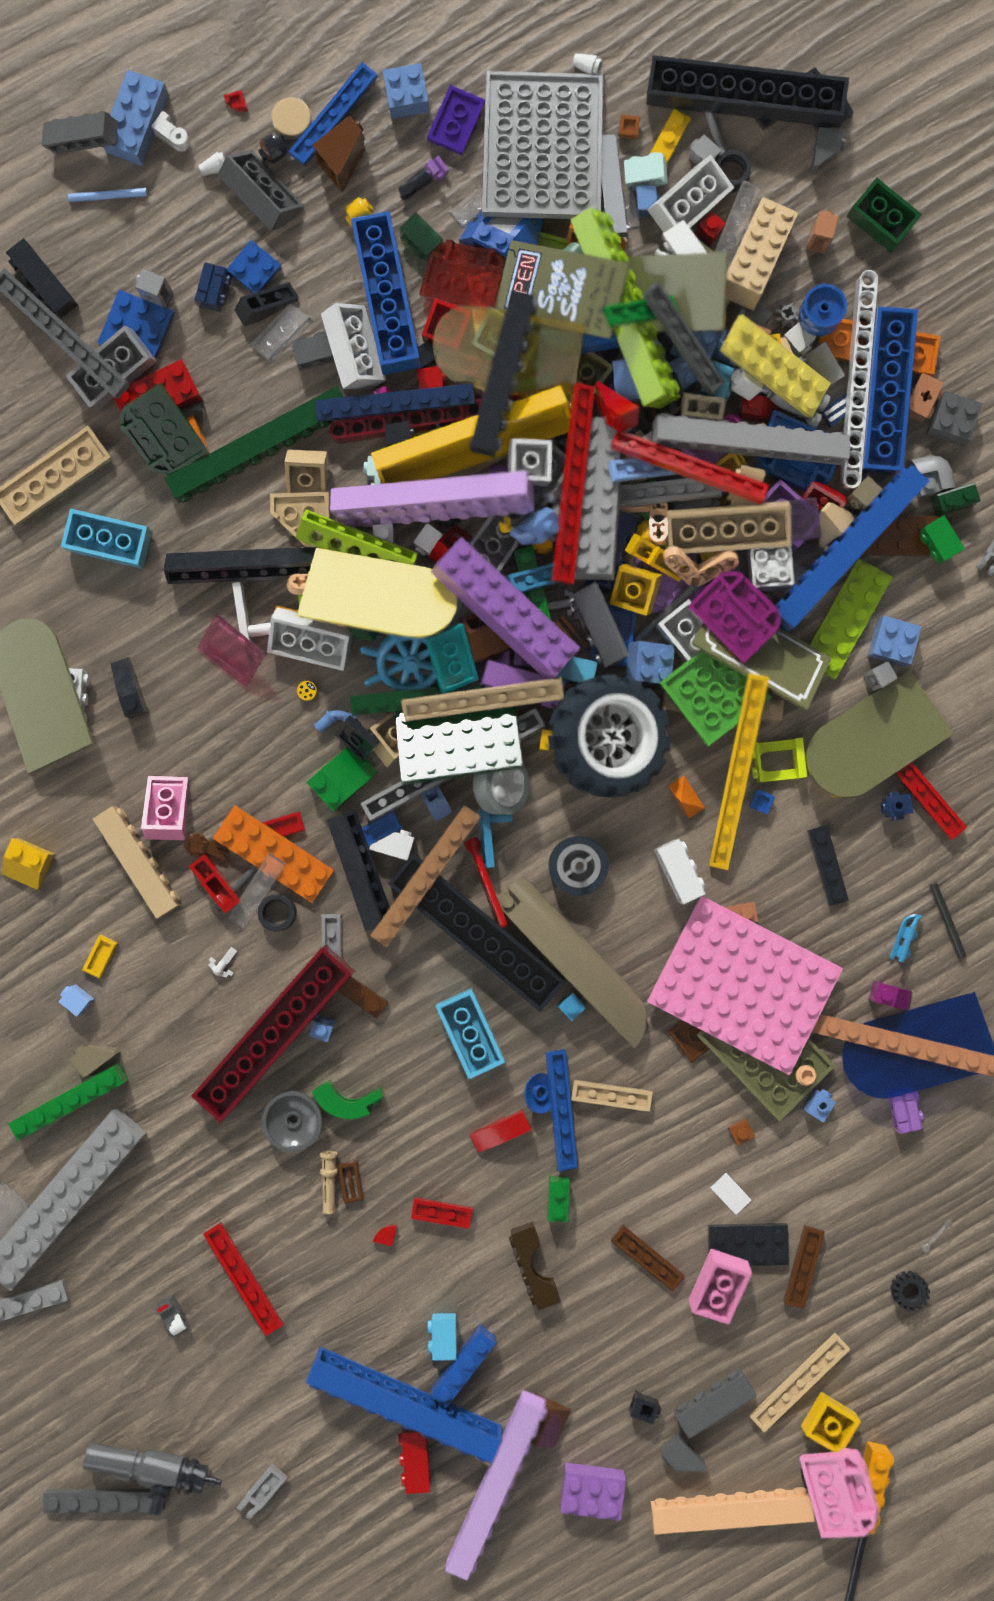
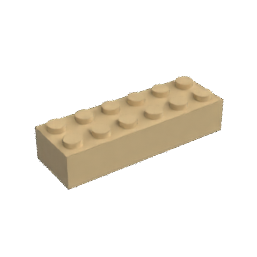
(758, 252)
(730, 527)

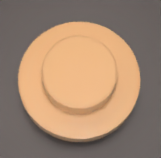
(805, 1075)

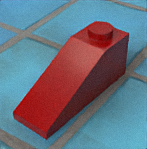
(616, 410)

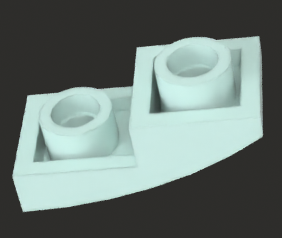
(369, 469)

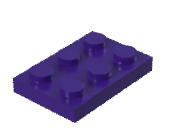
(456, 120)

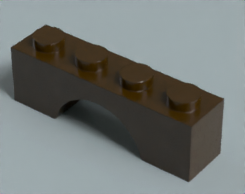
(543, 1289)

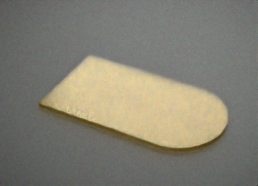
(468, 338)

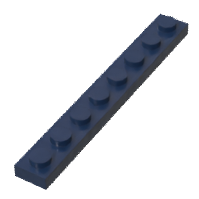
(395, 402)

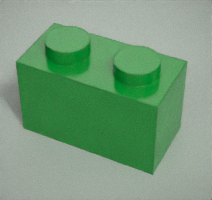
(941, 540)
(558, 1198)

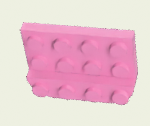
(840, 1493)

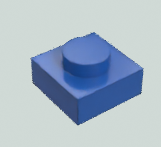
(761, 801)

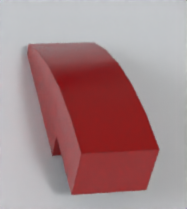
(215, 883)
(500, 1131)

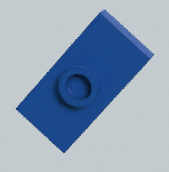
(381, 828)

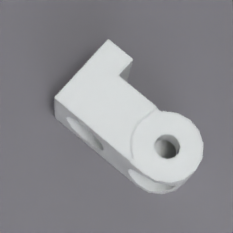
(169, 133)

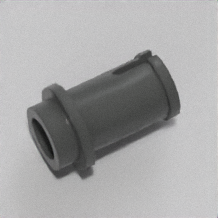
(195, 410)

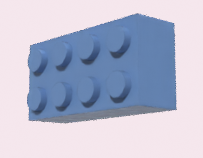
(136, 109)

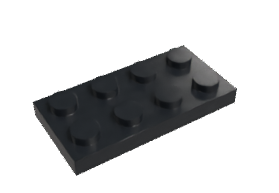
(752, 1242)

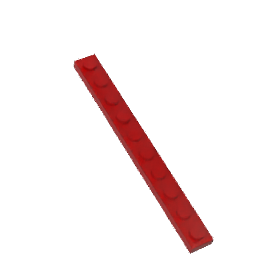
(573, 483)

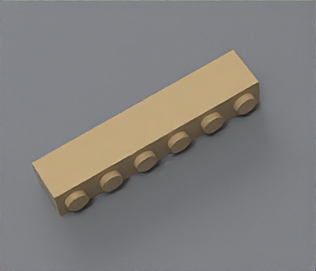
(136, 861)

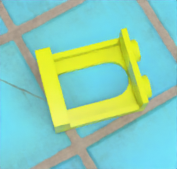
(797, 748)

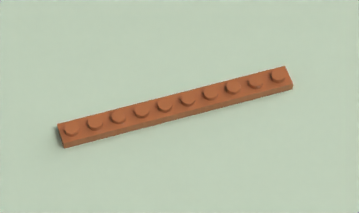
(905, 1044)

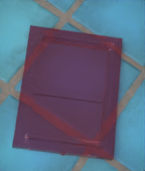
(231, 650)

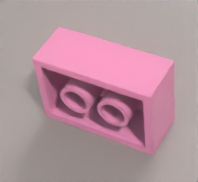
(719, 1286)

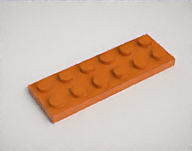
(924, 353)
(256, 840)

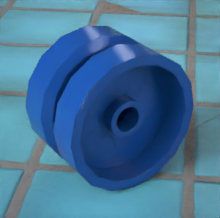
(822, 310)

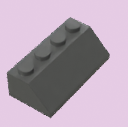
(260, 189)
(600, 626)

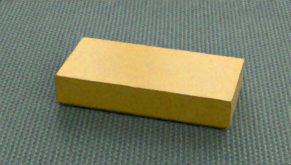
(100, 956)

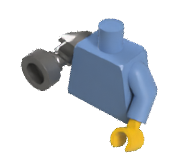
(539, 524)

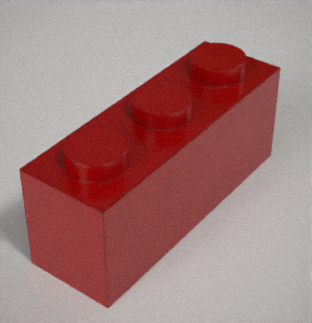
(415, 1462)

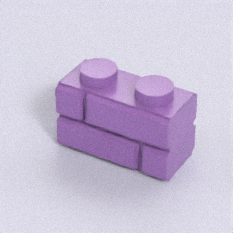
(905, 1113)

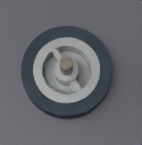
(578, 865)

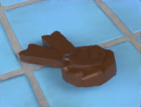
(197, 845)

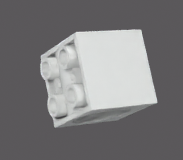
(770, 568)

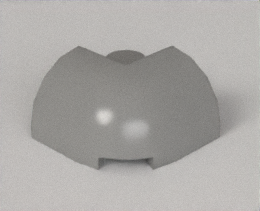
(937, 472)

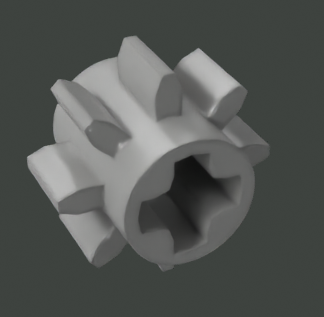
(782, 320)

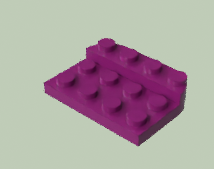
(737, 613)

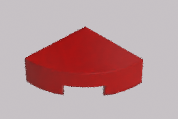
(236, 101)
(385, 1235)

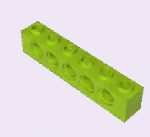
(349, 538)

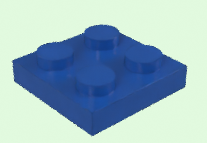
(254, 267)

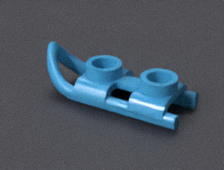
(909, 934)

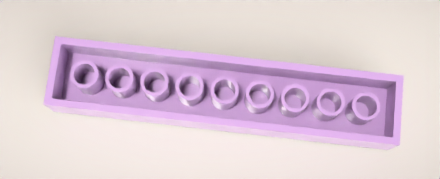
(433, 499)

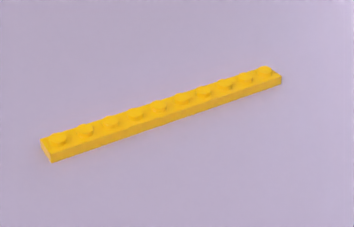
(739, 770)

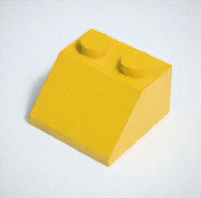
(26, 862)

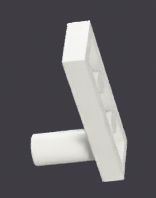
(242, 615)

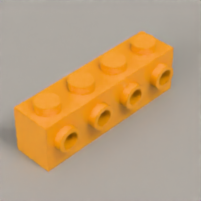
(878, 1462)

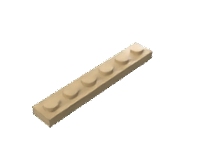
(799, 1382)

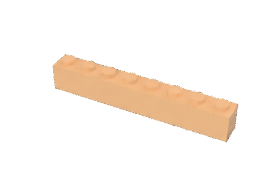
(731, 1511)

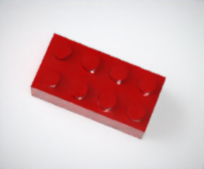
(174, 378)

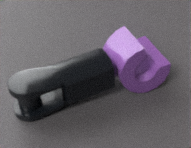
(434, 169)

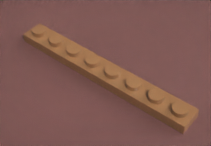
(425, 876)

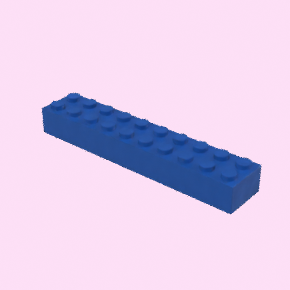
(851, 546)
(404, 1405)

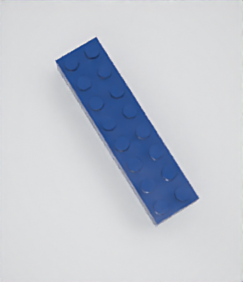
(386, 293)
(889, 389)

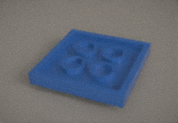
(144, 317)

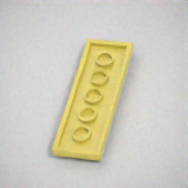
(775, 366)

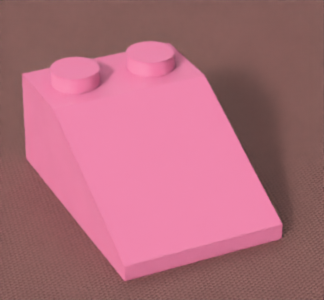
(165, 808)

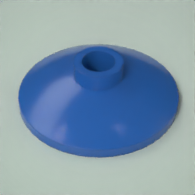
(539, 1101)

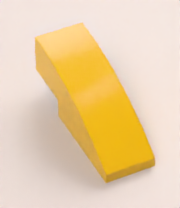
(651, 555)

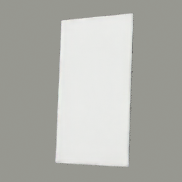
(731, 1193)

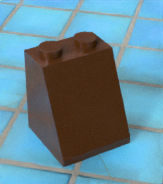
(340, 151)

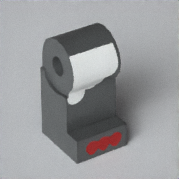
(172, 1315)

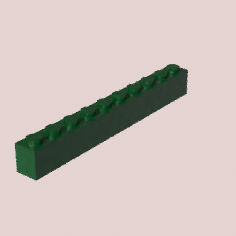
(248, 449)

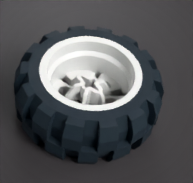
(645, 735)

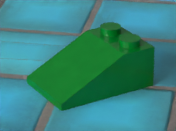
(341, 778)

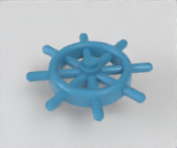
(409, 662)

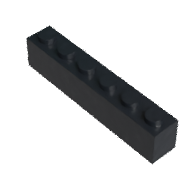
(359, 868)

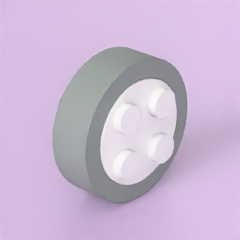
(502, 791)

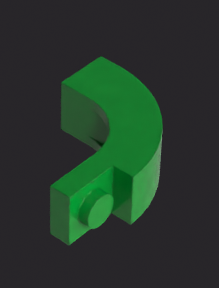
(343, 1107)

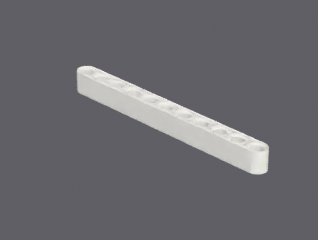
(862, 372)

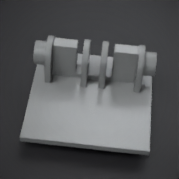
(824, 363)

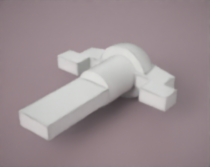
(563, 603)
(218, 970)

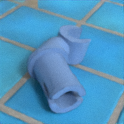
(331, 717)

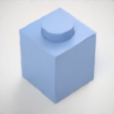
(75, 999)

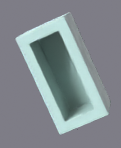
(646, 170)

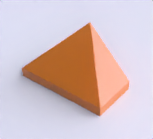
(686, 797)

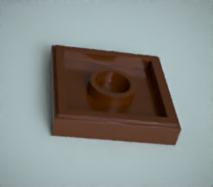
(687, 1040)

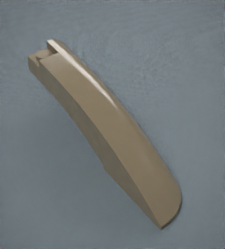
(575, 959)

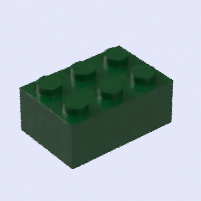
(884, 215)

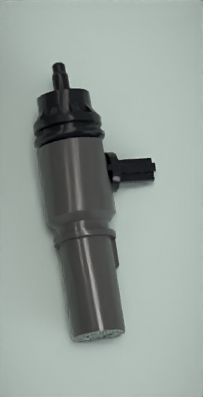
(150, 1469)

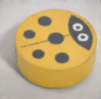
(307, 690)

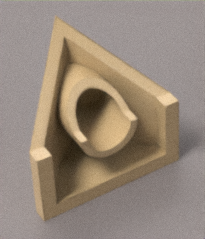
(833, 522)

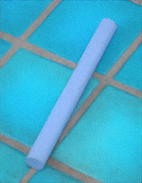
(102, 195)

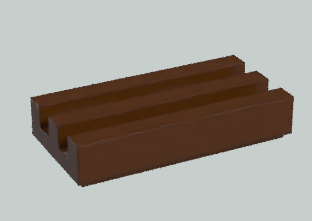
(573, 631)
(347, 1164)

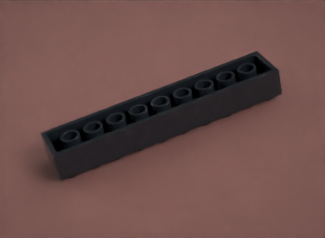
(747, 91)
(483, 937)

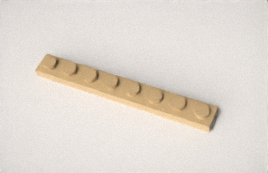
(482, 699)

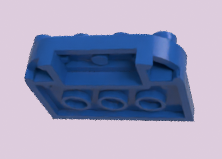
(793, 472)

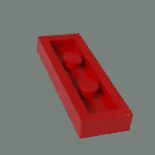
(441, 1213)

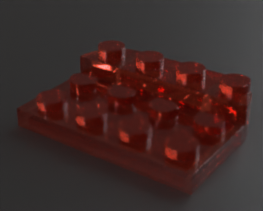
(463, 275)

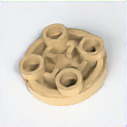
(291, 117)

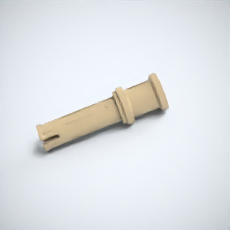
(328, 1172)

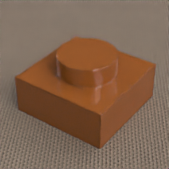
(629, 126)
(741, 1131)

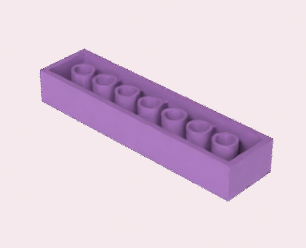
(505, 609)

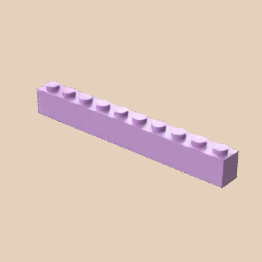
(495, 1484)

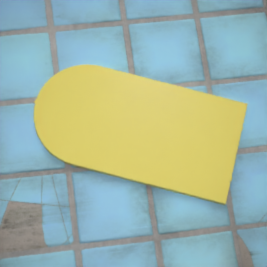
(376, 595)

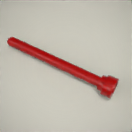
(473, 846)

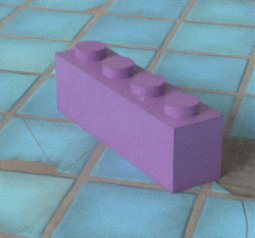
(500, 675)

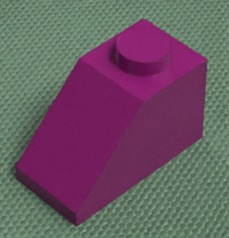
(890, 995)

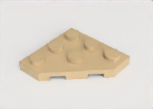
(290, 507)

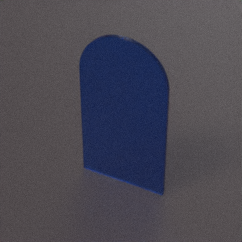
(890, 1074)

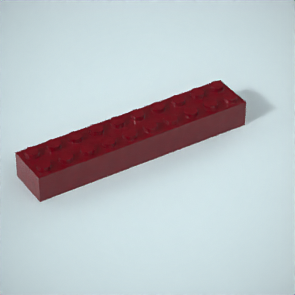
(273, 1033)

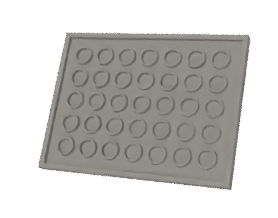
(542, 144)

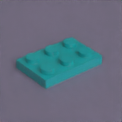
(451, 658)

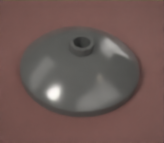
(287, 1134)

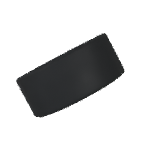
(740, 158)
(262, 912)

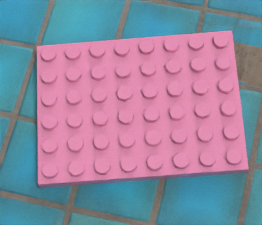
(745, 985)

